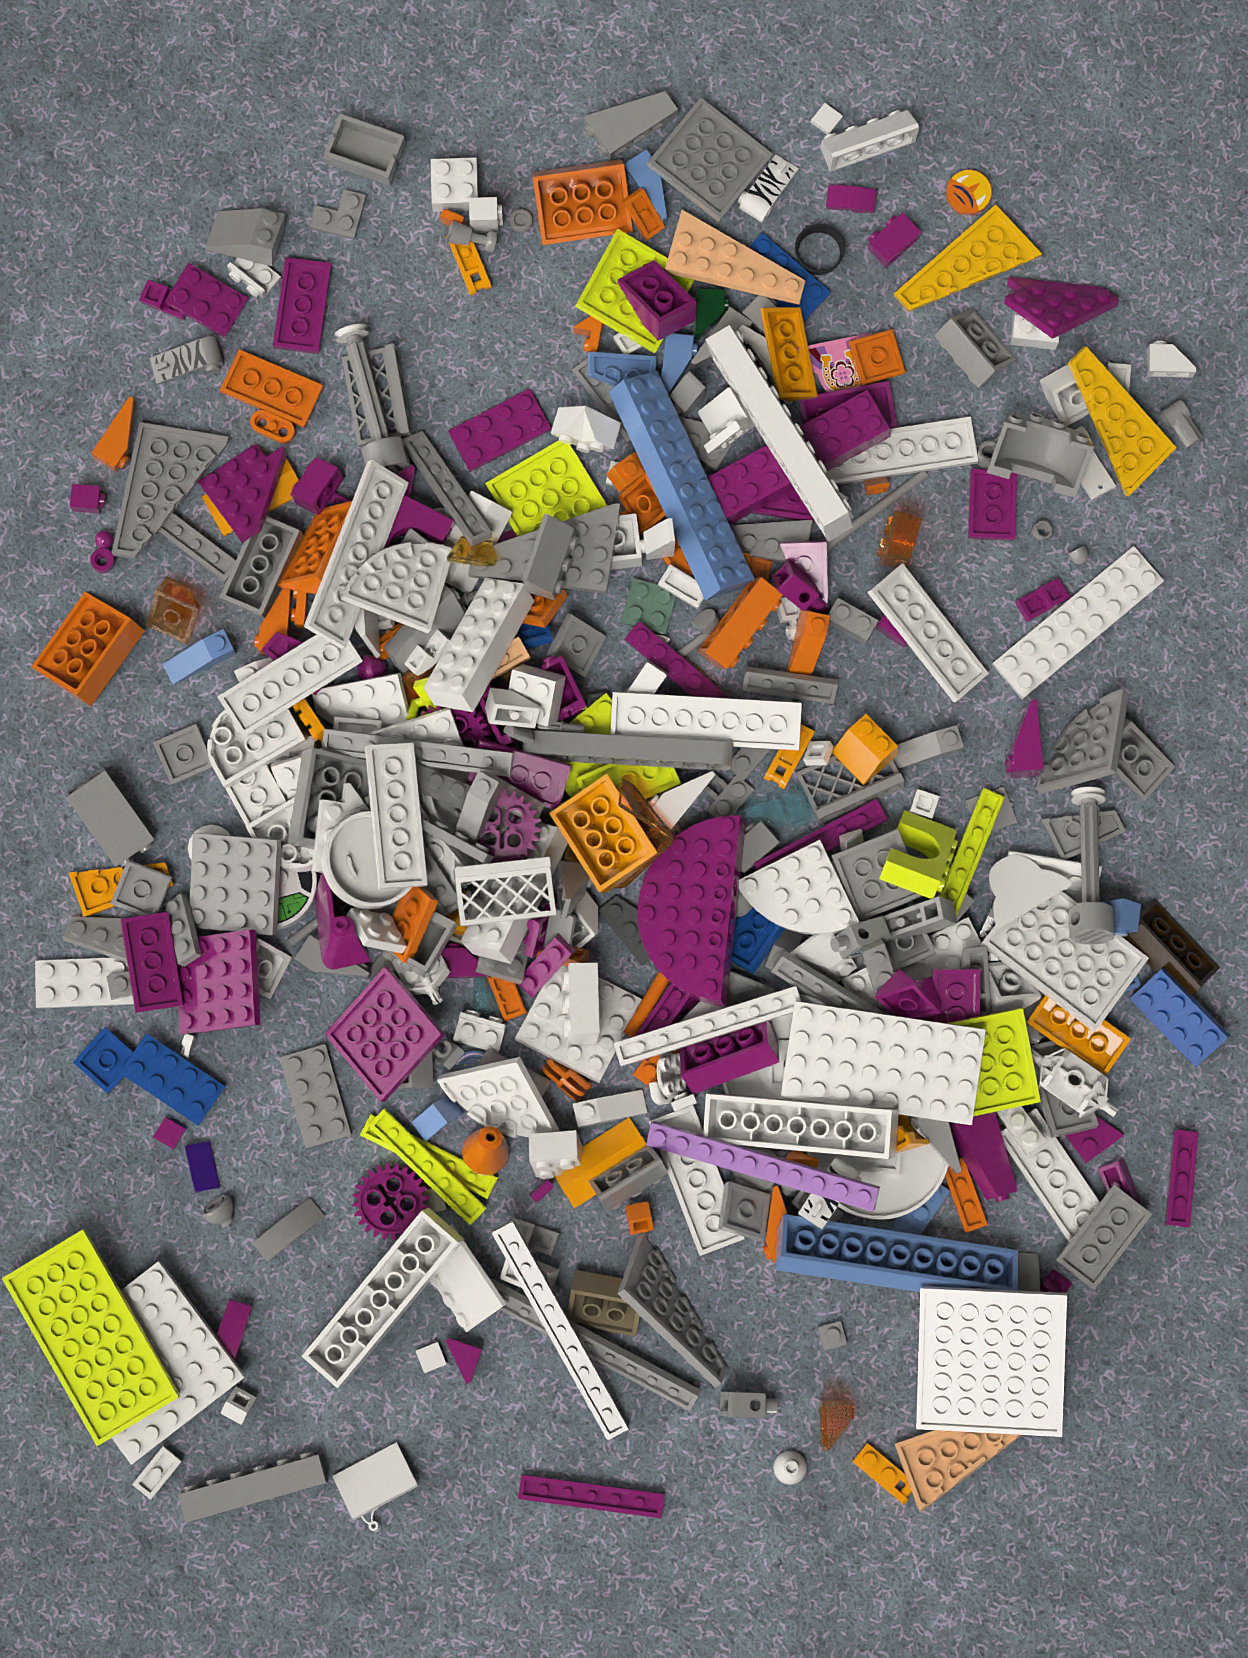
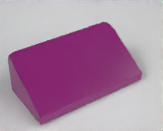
(1119, 1175)

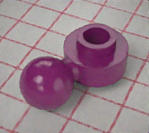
(103, 540)

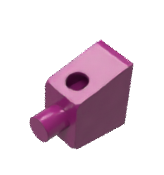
(797, 588)

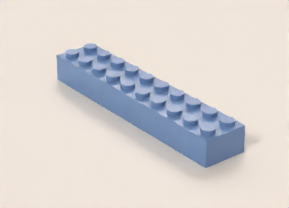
(681, 485)
(891, 1257)

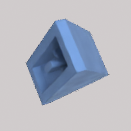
(436, 1117)

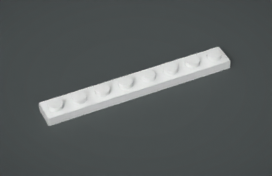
(706, 1026)

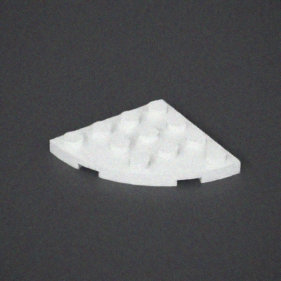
(402, 583)
(801, 893)
(500, 1097)

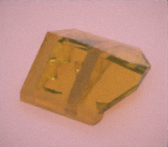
(477, 555)

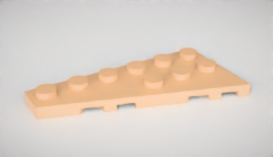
(717, 259)
(944, 1459)

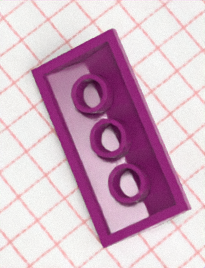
(826, 401)

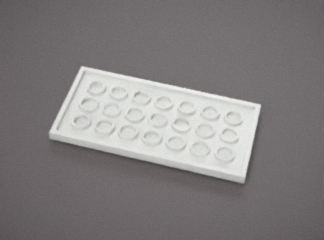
(883, 1062)

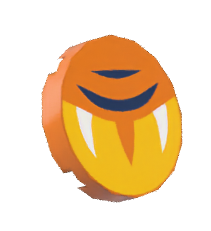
(968, 192)

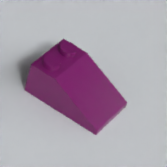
(658, 300)
(1026, 751)

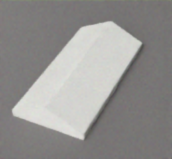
(496, 519)

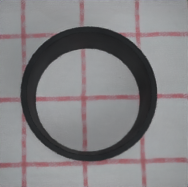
(820, 228)

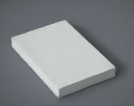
(375, 1481)

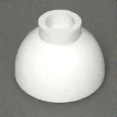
(790, 1467)

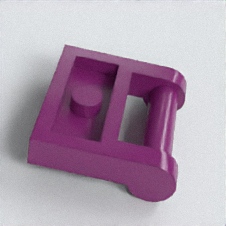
(536, 936)

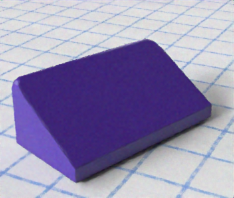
(202, 1167)

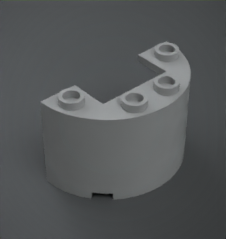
(1041, 451)
(431, 945)

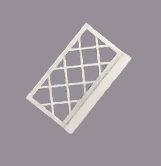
(498, 871)

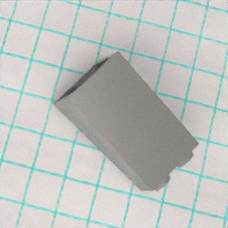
(109, 817)

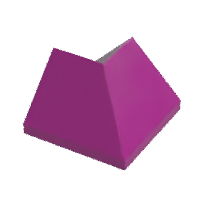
(908, 997)

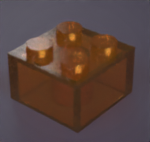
(900, 540)

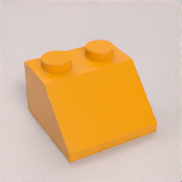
(865, 749)

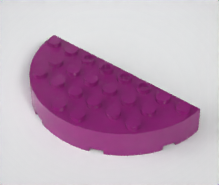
(692, 906)

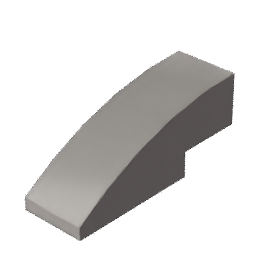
(288, 1230)

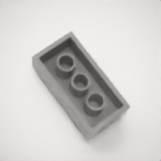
(259, 568)

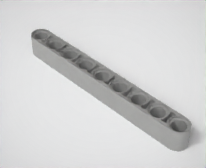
(632, 750)

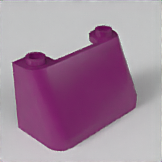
(571, 702)
(337, 933)

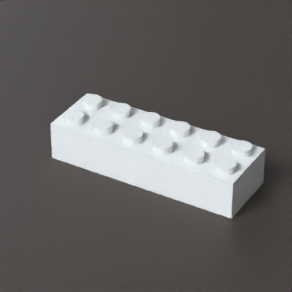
(479, 644)
(502, 939)

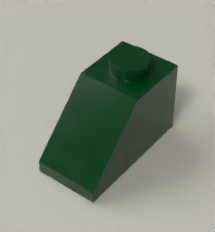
(709, 310)

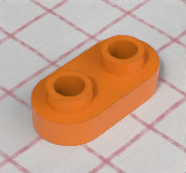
(273, 426)

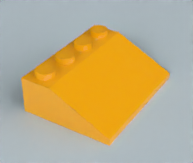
(603, 834)

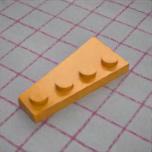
(97, 887)

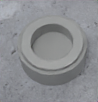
(520, 221)

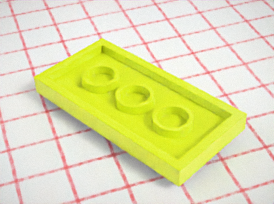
(646, 778)

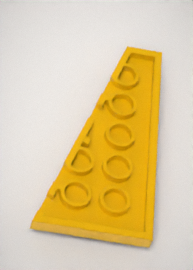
(976, 255)
(1127, 432)

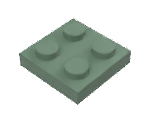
(648, 605)

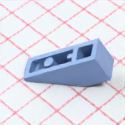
(647, 179)
(676, 359)
(199, 657)

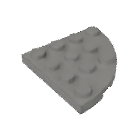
(1087, 745)

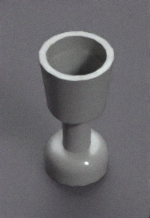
(463, 234)

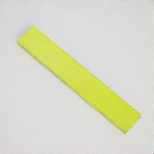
(971, 847)
(427, 1166)
(474, 1182)

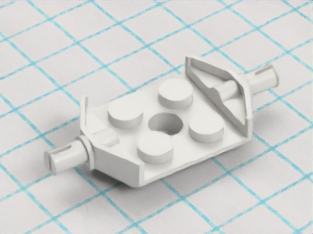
(424, 985)
(1083, 1098)

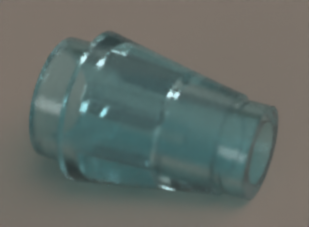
(482, 996)

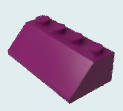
(728, 1056)

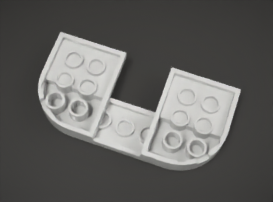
(250, 784)

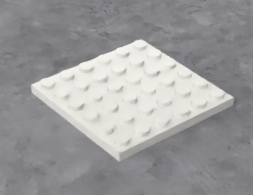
(188, 1352)
(991, 1361)

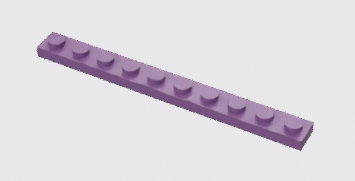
(763, 1166)

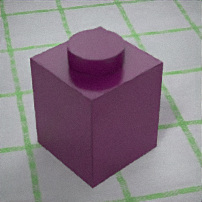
(87, 498)

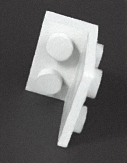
(725, 420)

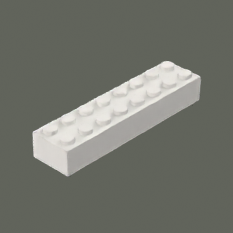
(802, 1125)
(383, 1297)

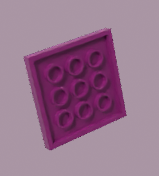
(220, 985)
(384, 1034)

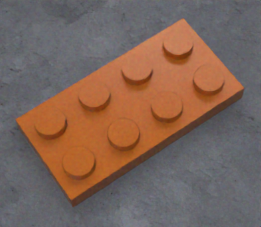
(271, 388)

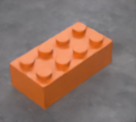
(740, 623)

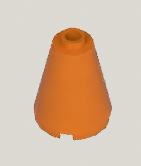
(485, 1151)

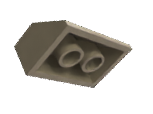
(598, 1306)

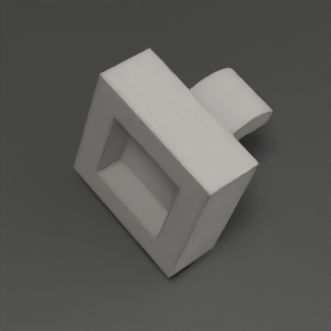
(449, 1054)

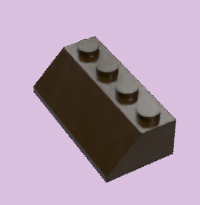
(1171, 948)

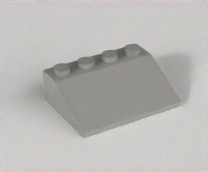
(321, 778)

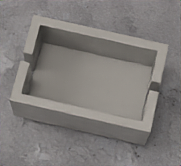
(364, 149)

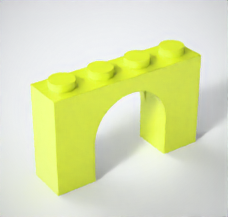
(919, 874)

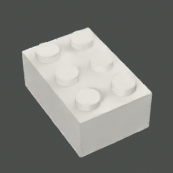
(581, 1003)

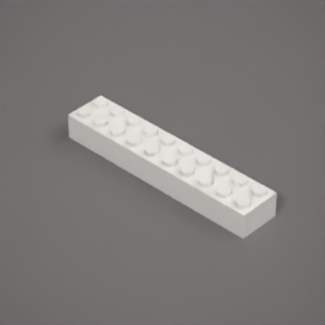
(780, 432)

